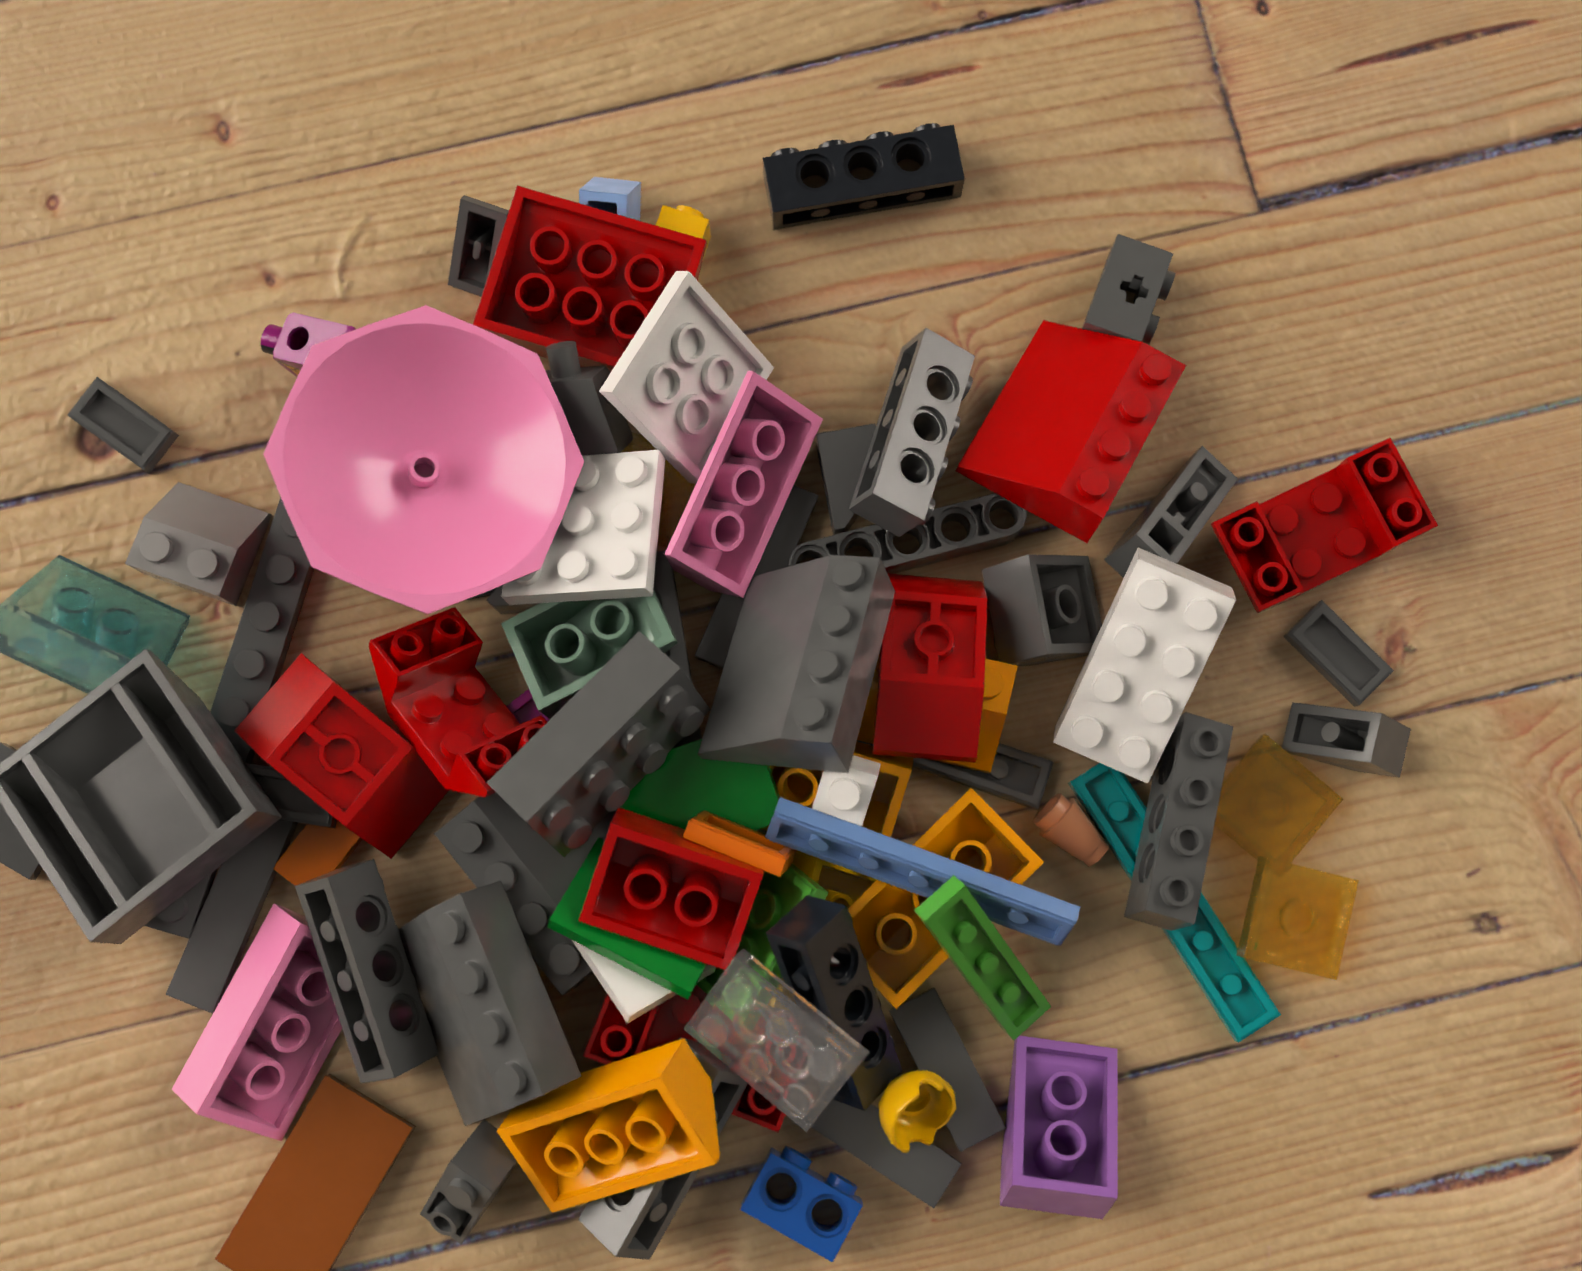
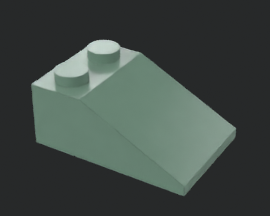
(570, 641)

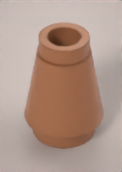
(1070, 829)

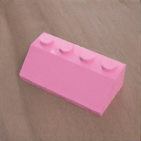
(742, 488)
(264, 1033)

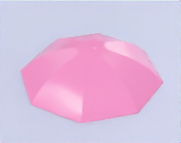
(424, 459)

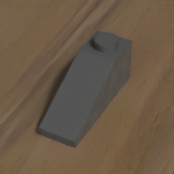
(1176, 513)

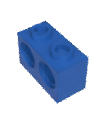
(794, 1214)

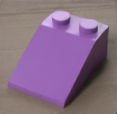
(1061, 1129)

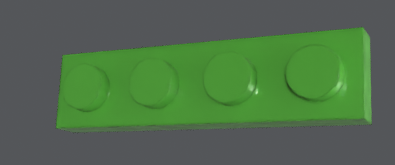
(982, 957)

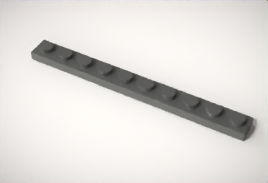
(252, 670)

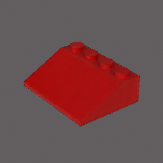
(578, 276)
(1071, 424)

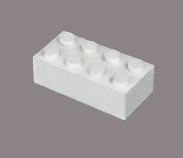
(1144, 665)

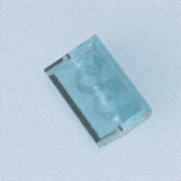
(84, 625)

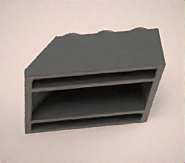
(132, 799)

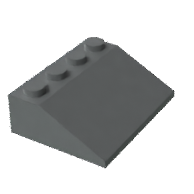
(801, 665)
(499, 845)
(486, 1004)

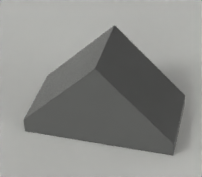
(475, 244)

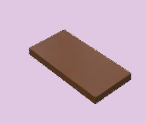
(318, 1183)

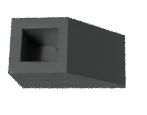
(469, 1183)

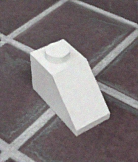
(848, 793)

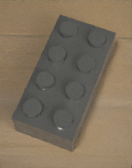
(601, 745)

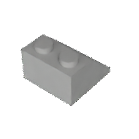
(199, 542)

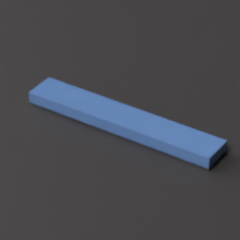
(919, 870)

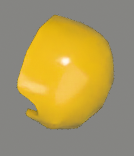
(915, 1108)

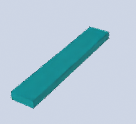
(1202, 946)

